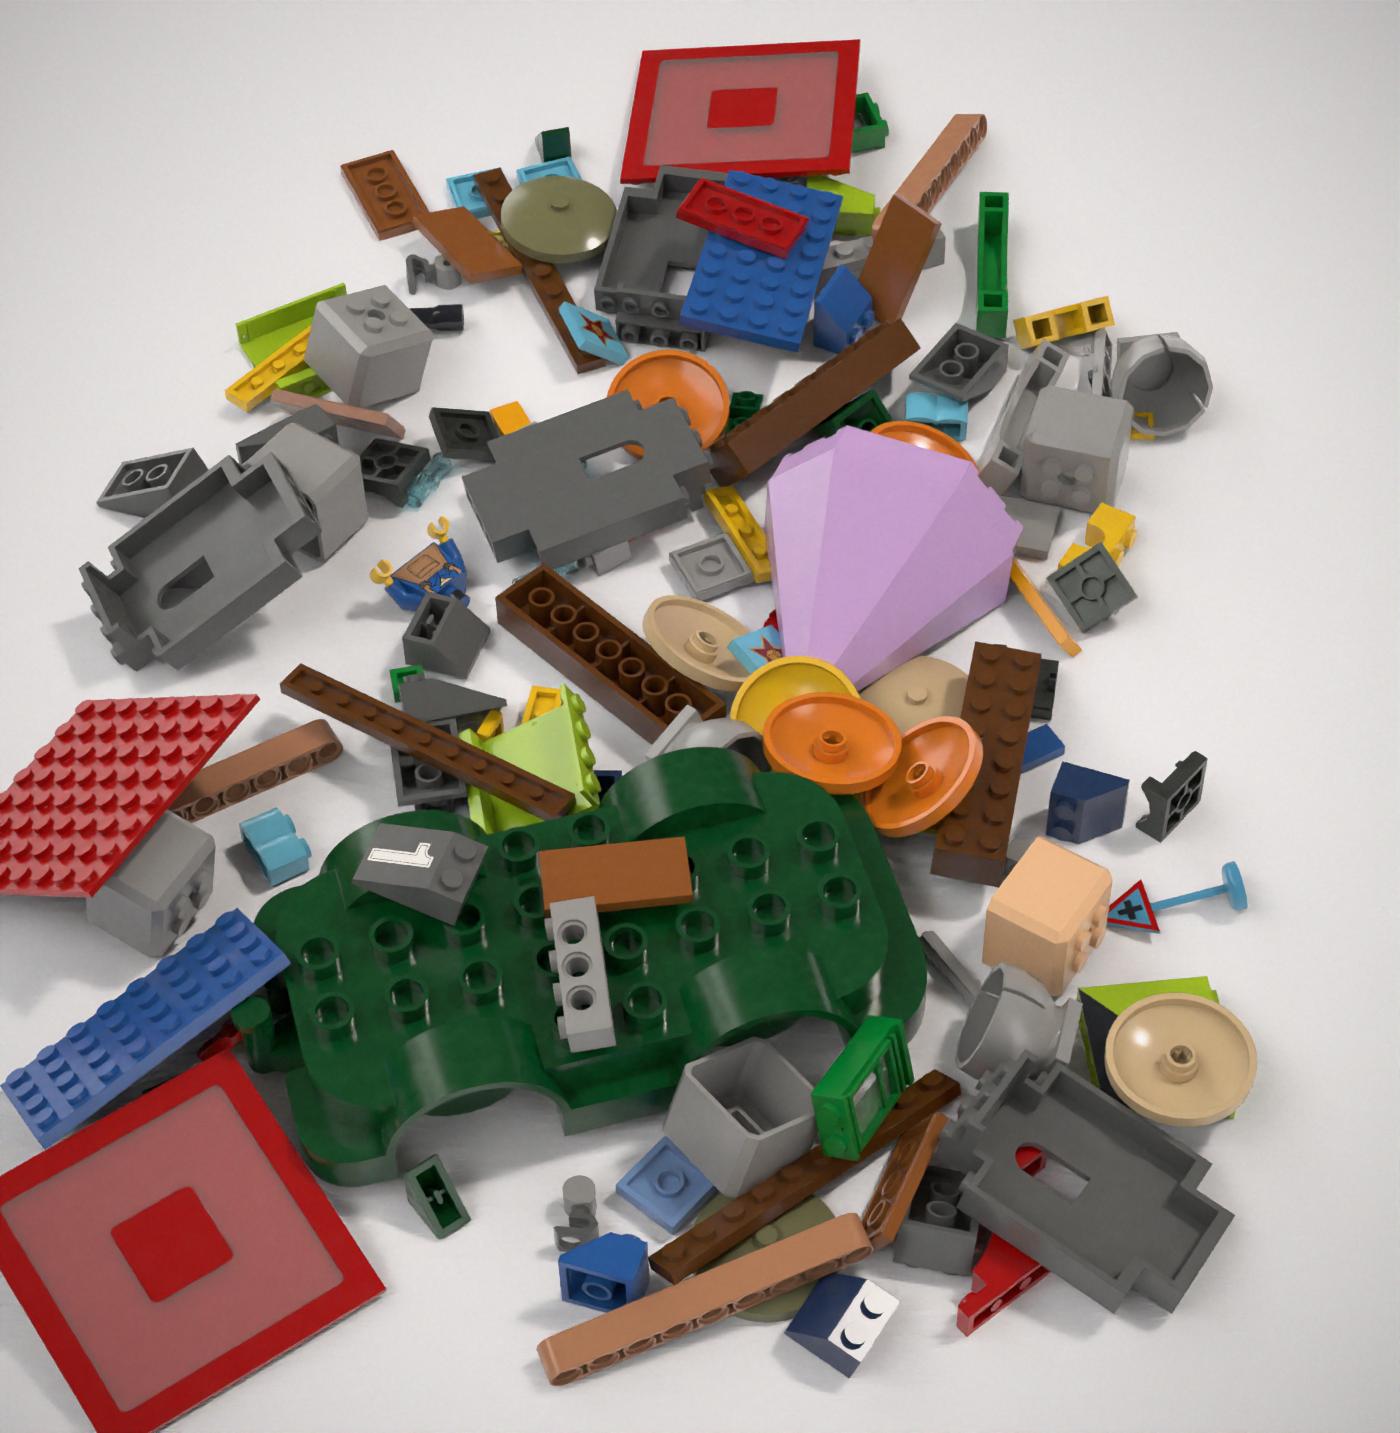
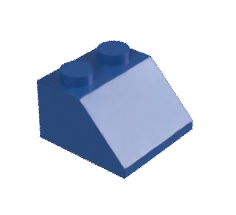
(841, 312)
(605, 1272)

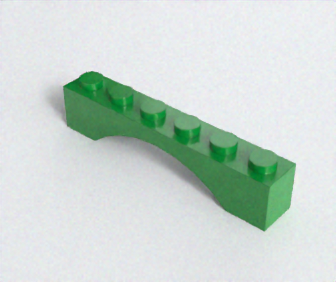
(992, 264)

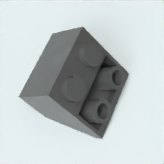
(444, 636)

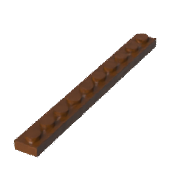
(540, 275)
(428, 743)
(794, 1184)

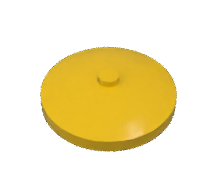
(784, 680)

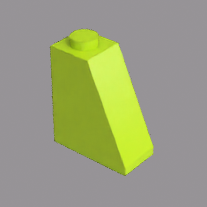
(857, 207)

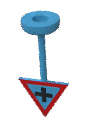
(1135, 911)

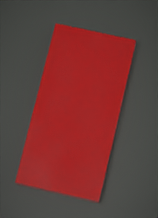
(742, 218)

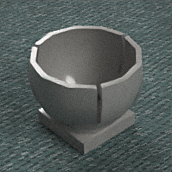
(1161, 377)
(690, 731)
(1014, 1022)

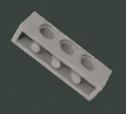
(588, 1027)

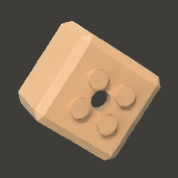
(1048, 914)

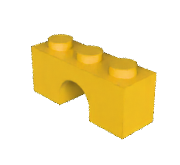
(1064, 322)
(1111, 528)

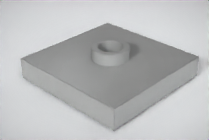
(711, 567)

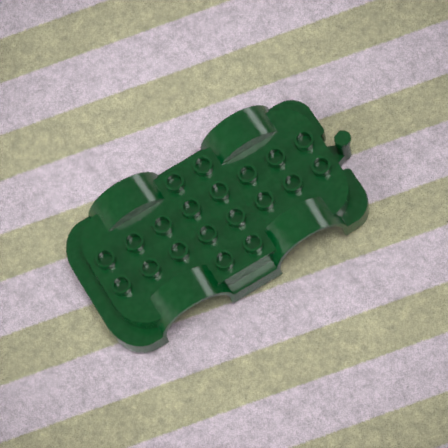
(449, 1018)

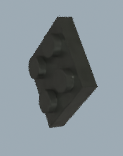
(463, 433)

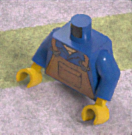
(434, 570)

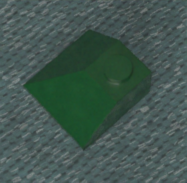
(862, 413)

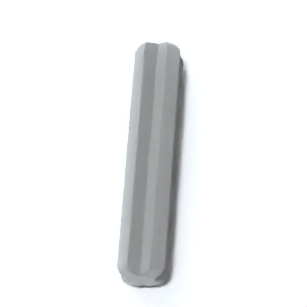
(950, 966)

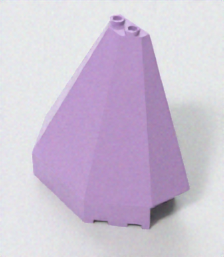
(881, 550)

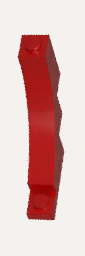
(1003, 1269)

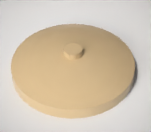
(695, 640)
(918, 691)
(1180, 1059)

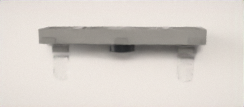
(1102, 362)

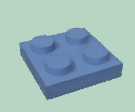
(666, 1186)

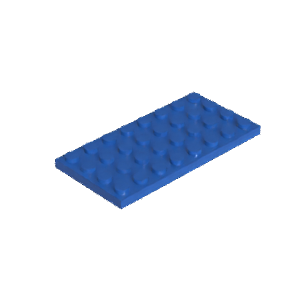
(753, 292)
(142, 1026)

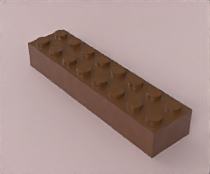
(810, 401)
(600, 654)
(998, 707)

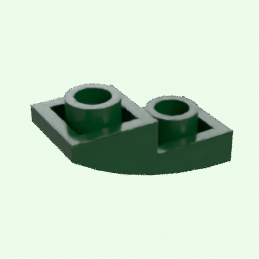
(742, 407)

